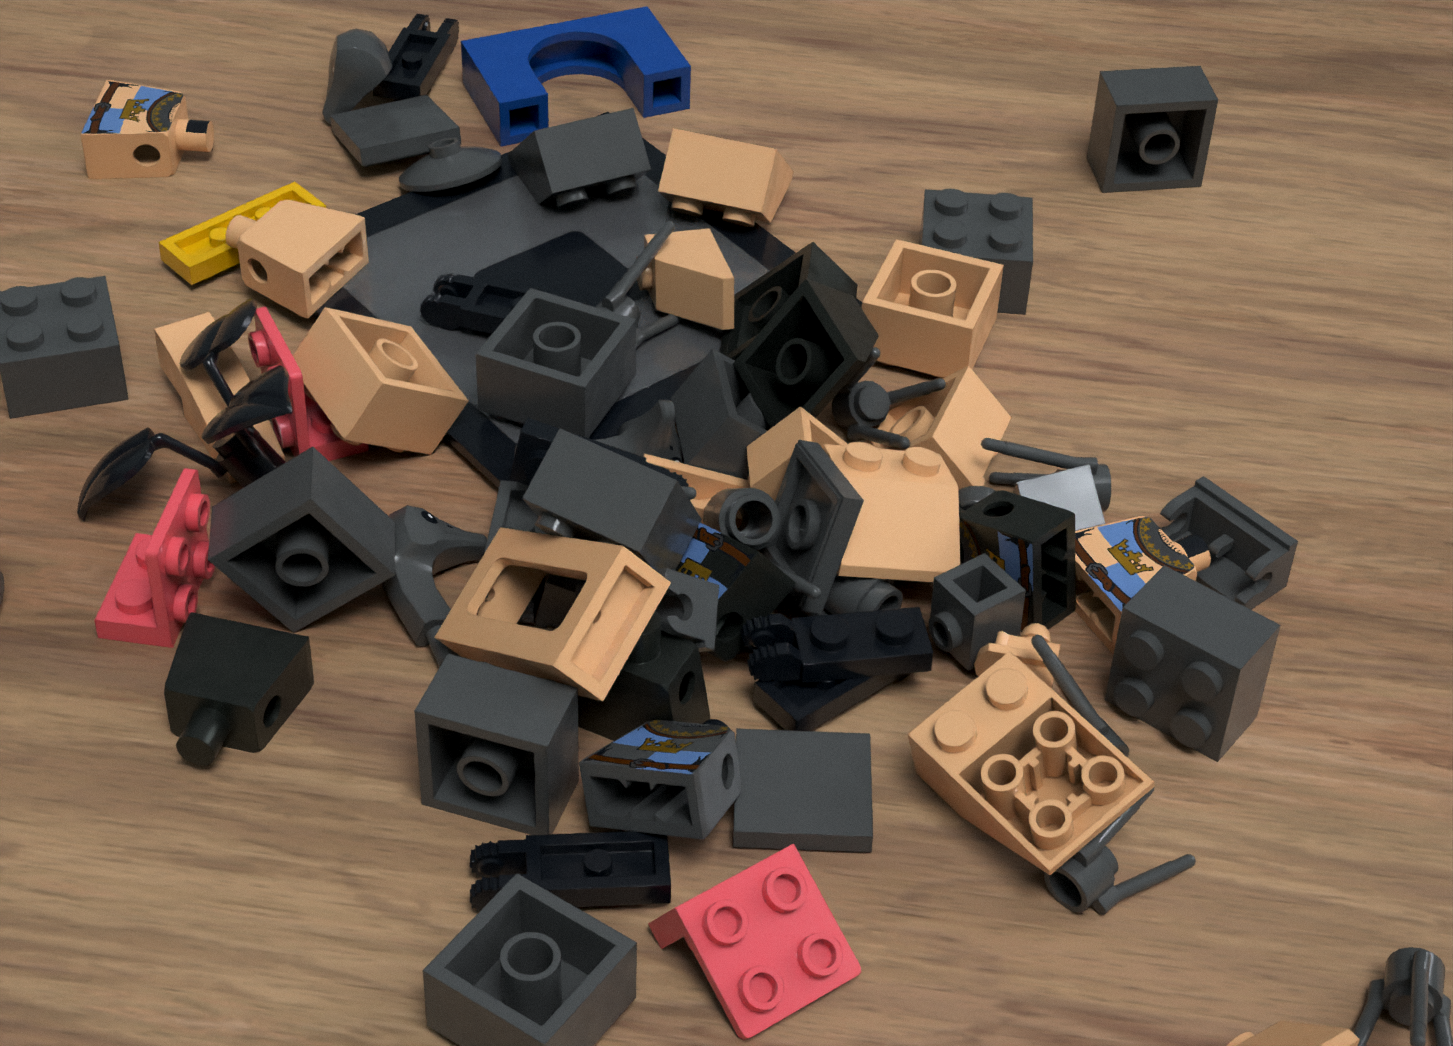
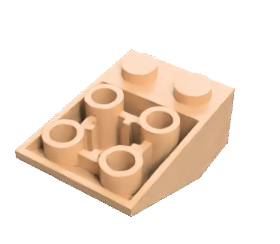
(1025, 765)

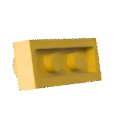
(203, 249)

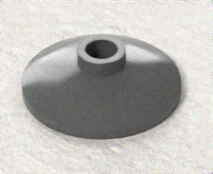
(449, 166)

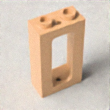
(594, 635)

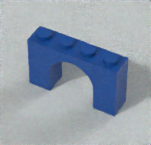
(623, 46)

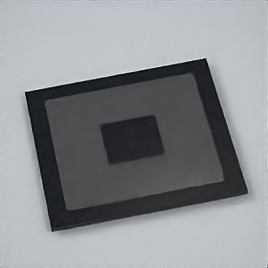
(574, 250)

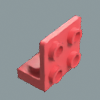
(307, 423)
(161, 572)
(763, 941)

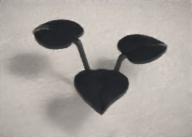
(239, 444)

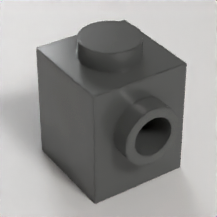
(973, 606)

